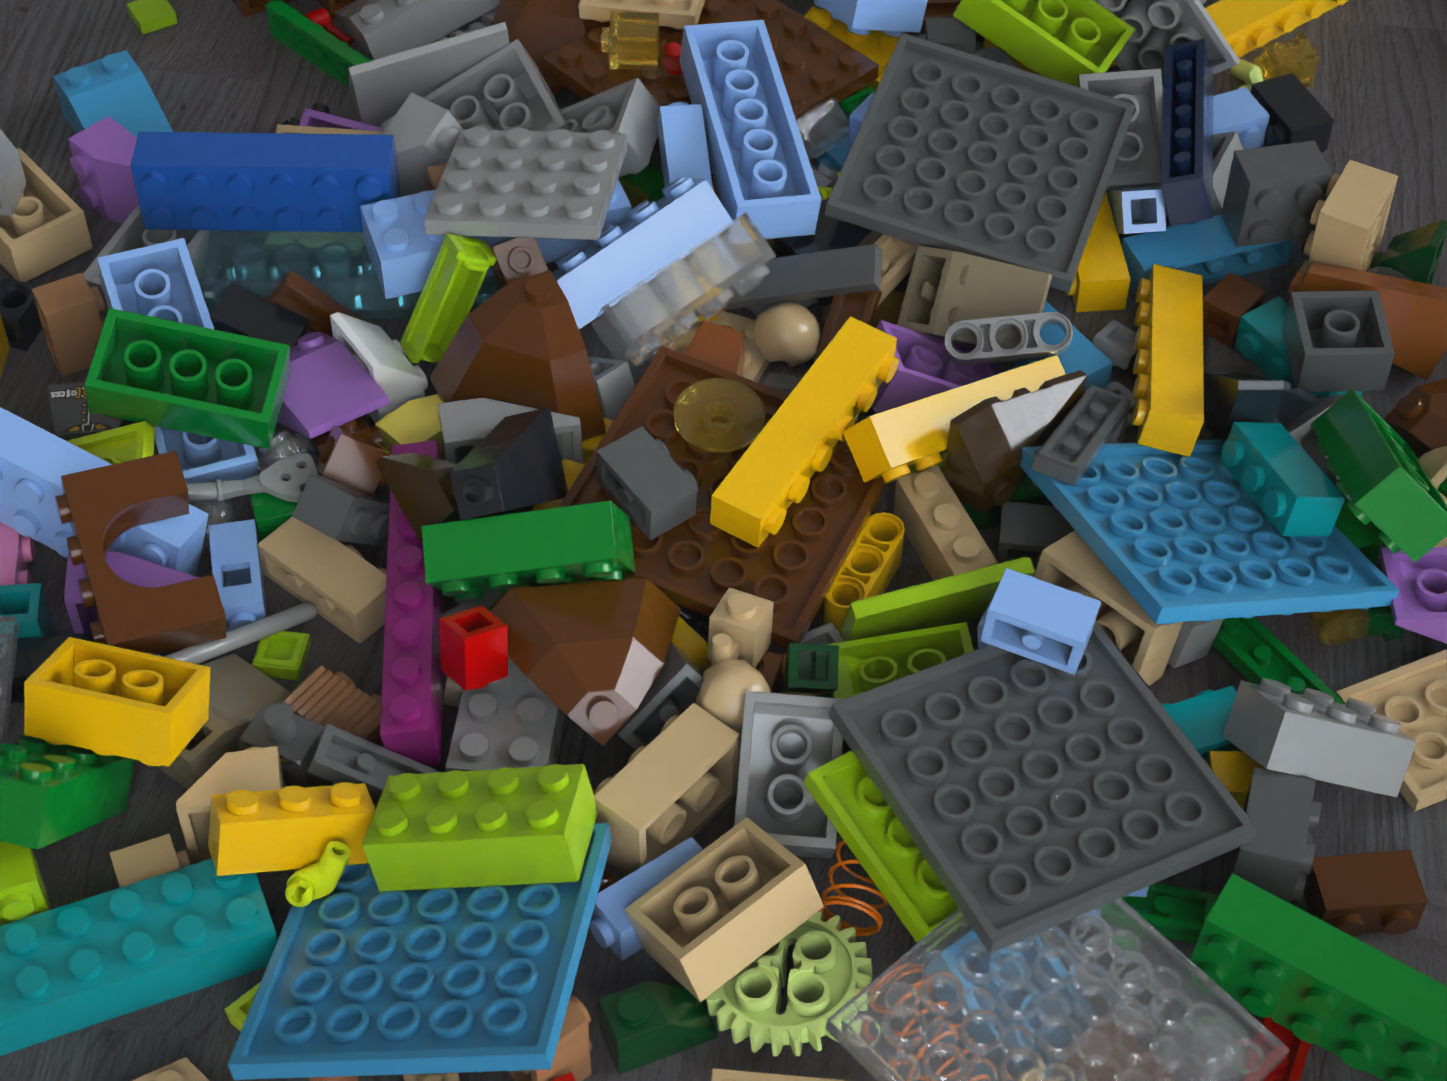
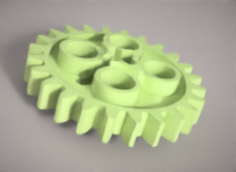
(826, 971)

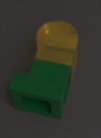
(1348, 624)
(810, 669)

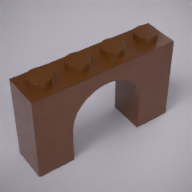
(101, 508)

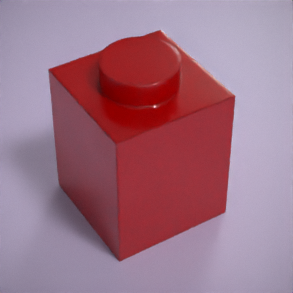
(473, 648)

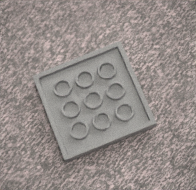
(527, 184)

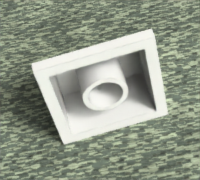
(382, 360)

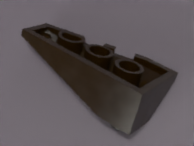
(989, 439)
(425, 489)

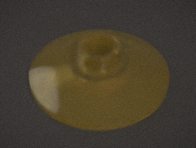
(719, 415)

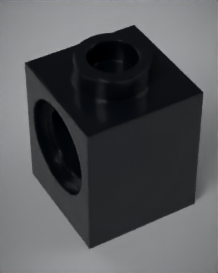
(19, 313)

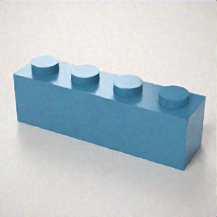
(1200, 249)

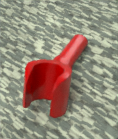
(322, 17)
(672, 65)

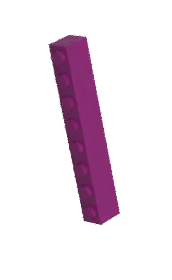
(411, 640)

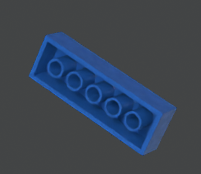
(261, 180)

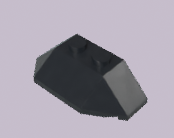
(1251, 398)

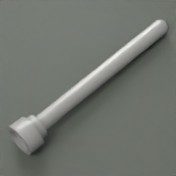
(247, 634)

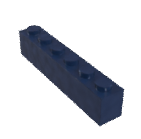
(1187, 133)

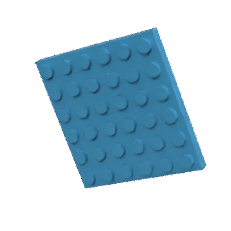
(1198, 543)
(420, 978)

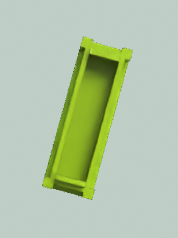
(446, 297)

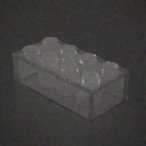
(683, 290)

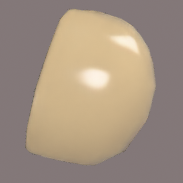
(787, 333)
(725, 688)

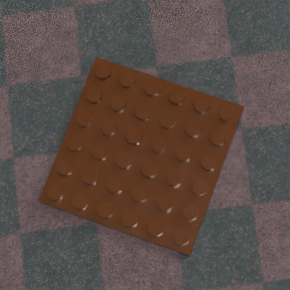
(809, 58)
(699, 561)

